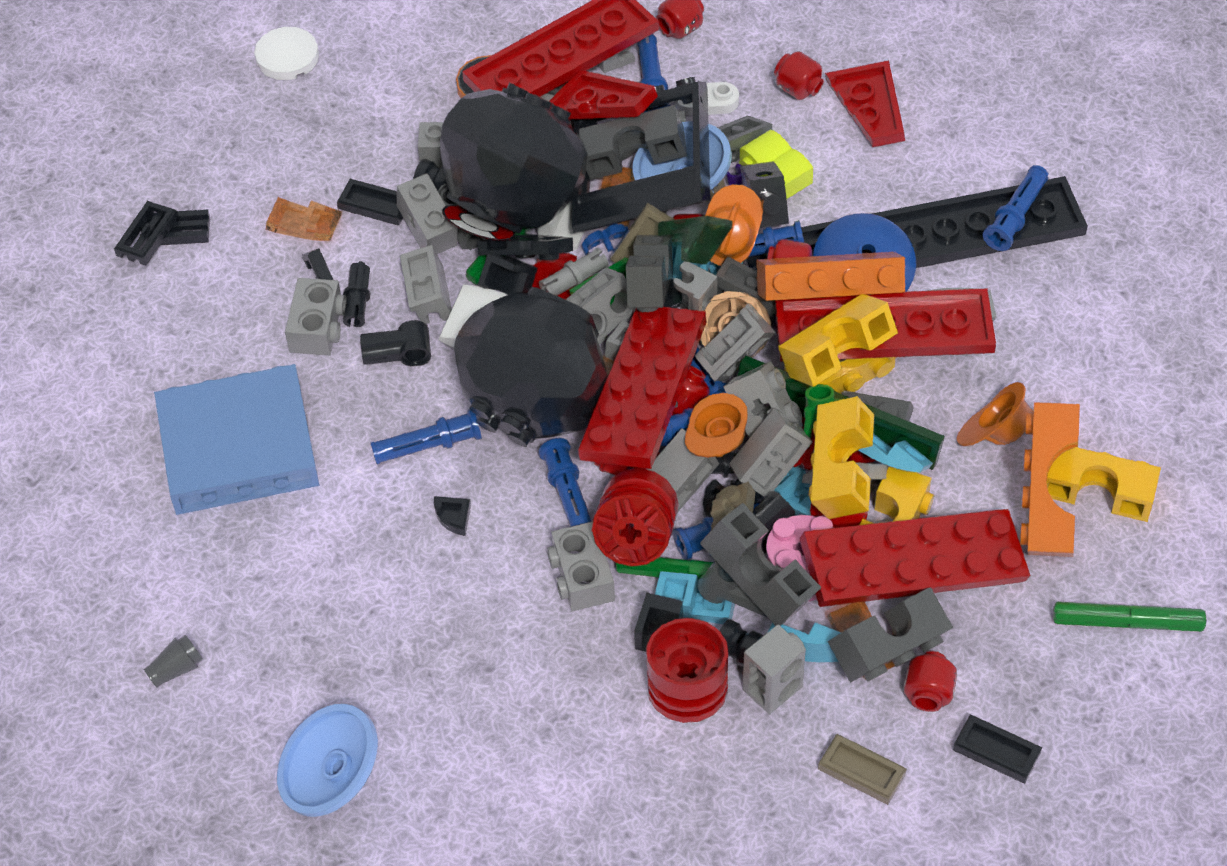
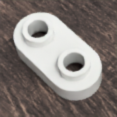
(722, 99)

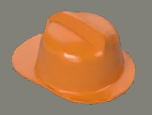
(745, 210)
(1000, 420)
(716, 425)

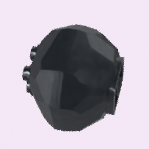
(511, 157)
(531, 366)

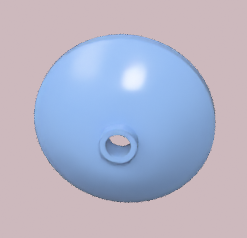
(719, 157)
(327, 760)

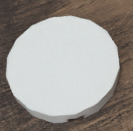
(286, 53)

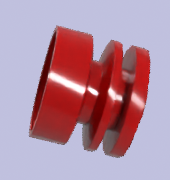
(637, 499)
(687, 670)

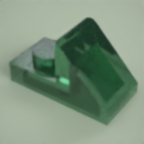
(697, 235)

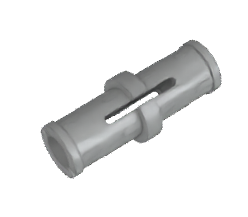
(574, 273)

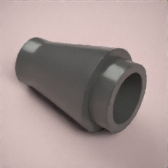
(173, 661)

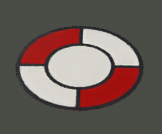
(476, 225)

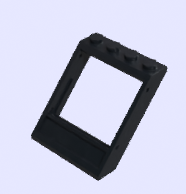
(662, 191)

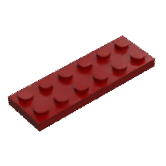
(564, 47)
(925, 322)
(643, 387)
(914, 555)

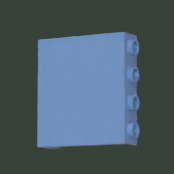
(235, 439)

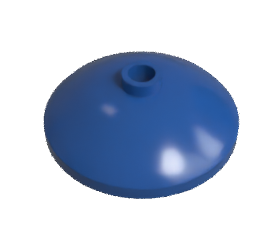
(870, 232)

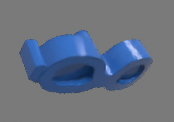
(597, 237)

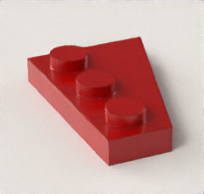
(603, 96)
(870, 100)

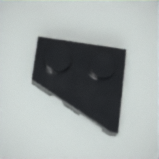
(528, 246)

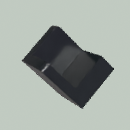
(507, 274)
(654, 613)

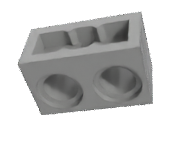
(596, 299)
(315, 316)
(587, 565)
(774, 668)

